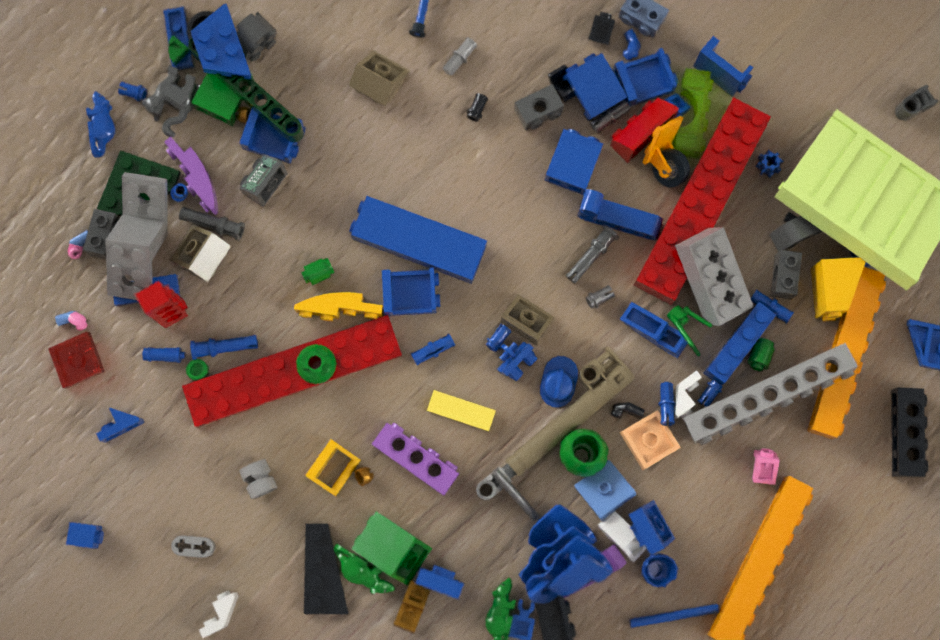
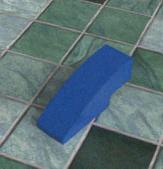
(654, 329)

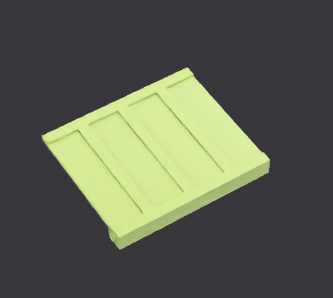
(867, 199)

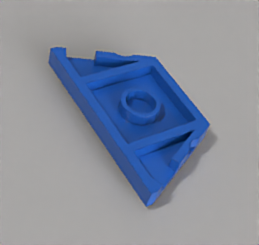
(219, 45)
(926, 343)

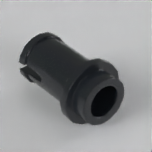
(477, 107)

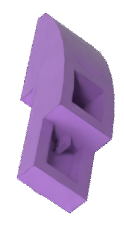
(197, 176)

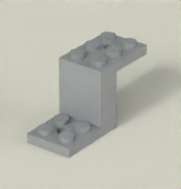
(136, 235)

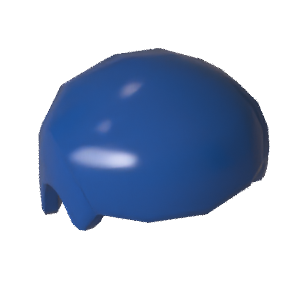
(659, 570)

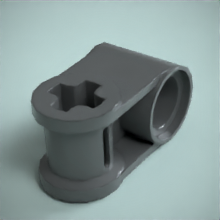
(918, 102)

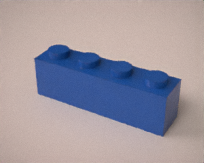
(739, 343)

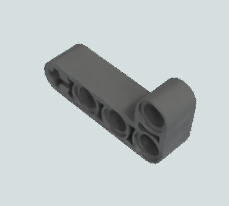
(793, 233)

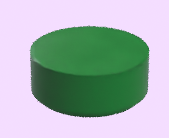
(197, 369)

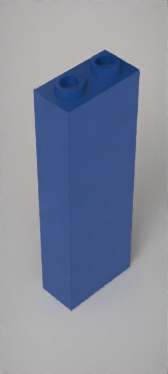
(418, 239)

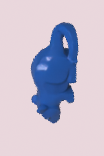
(101, 125)

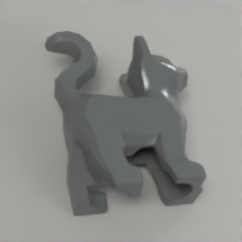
(173, 95)

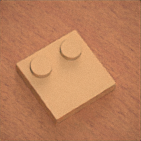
(649, 440)

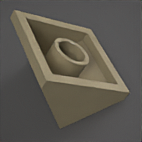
(526, 319)

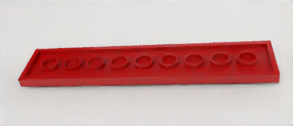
(278, 375)

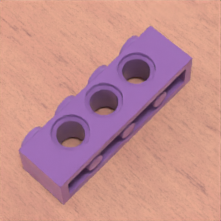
(384, 443)

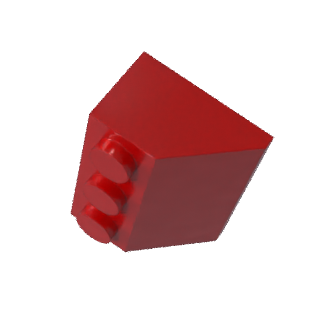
(641, 127)

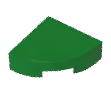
(177, 50)

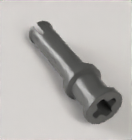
(220, 225)
(598, 247)

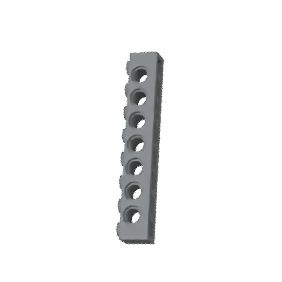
(839, 356)

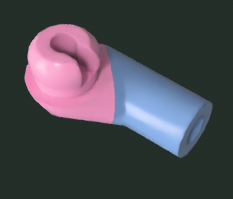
(76, 245)
(72, 317)

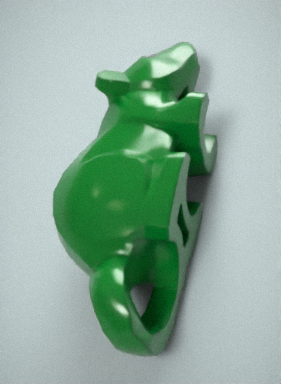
(356, 571)
(498, 619)

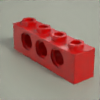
(162, 304)

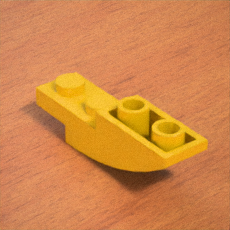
(329, 306)

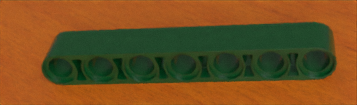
(253, 96)

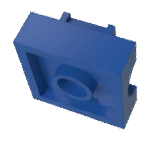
(651, 528)
(440, 580)

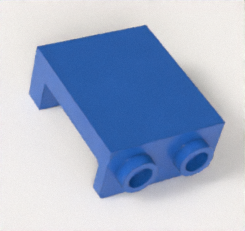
(721, 71)
(646, 77)
(595, 85)
(264, 139)
(573, 161)
(410, 292)

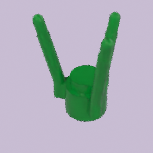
(679, 318)

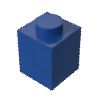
(84, 535)

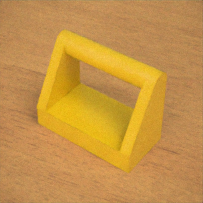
(323, 460)

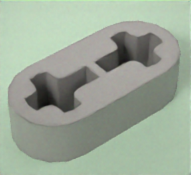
(193, 552)

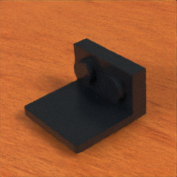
(555, 621)

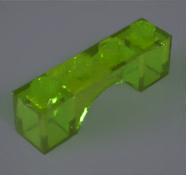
(695, 89)

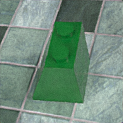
(391, 548)

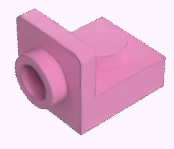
(765, 466)

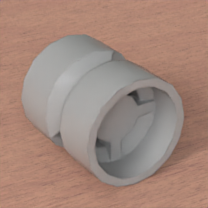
(258, 479)

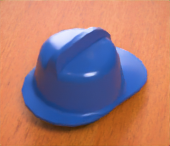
(559, 381)

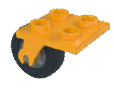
(668, 164)

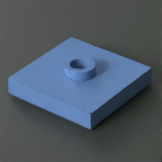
(605, 490)

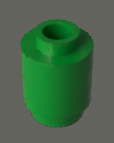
(317, 271)
(761, 354)

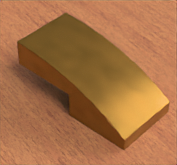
(412, 607)

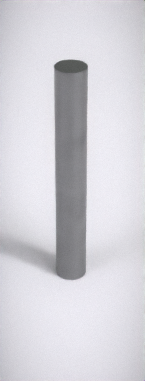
(512, 491)

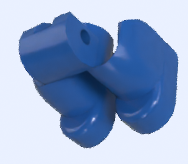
(562, 557)

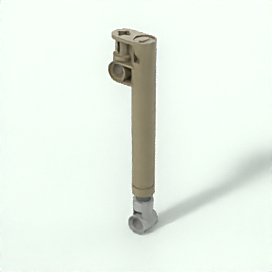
(608, 382)

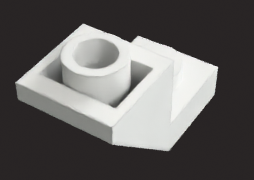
(682, 399)
(618, 532)
(224, 607)

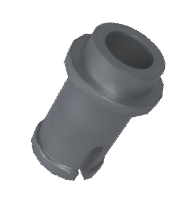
(599, 297)

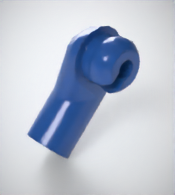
(633, 47)

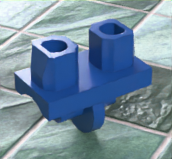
(513, 356)

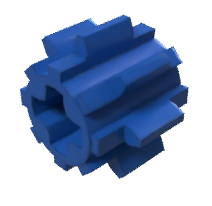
(764, 159)

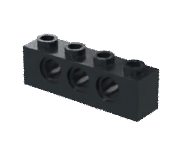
(901, 443)

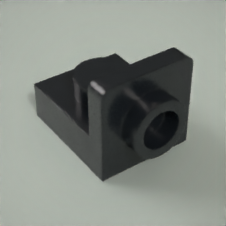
(602, 28)

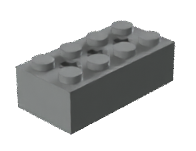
(714, 276)

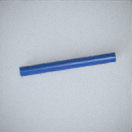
(675, 615)

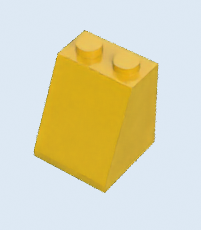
(834, 286)

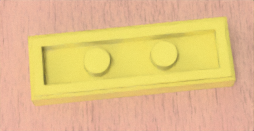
(461, 410)

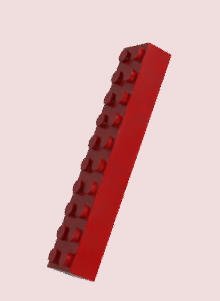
(703, 197)

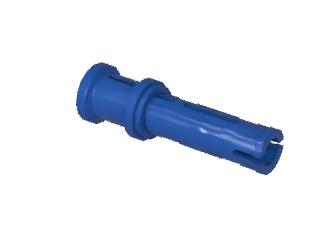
(214, 347)

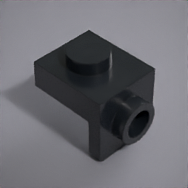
(561, 86)

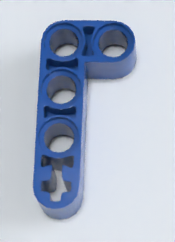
(618, 216)

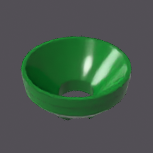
(318, 375)

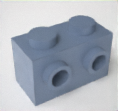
(643, 15)

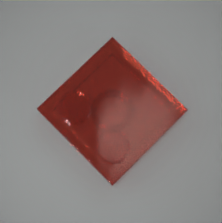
(76, 360)

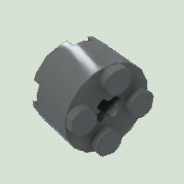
(255, 35)

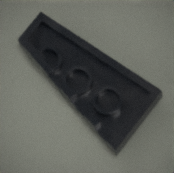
(322, 576)

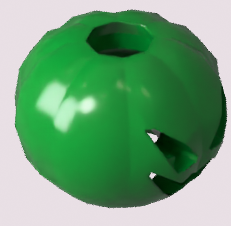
(590, 442)

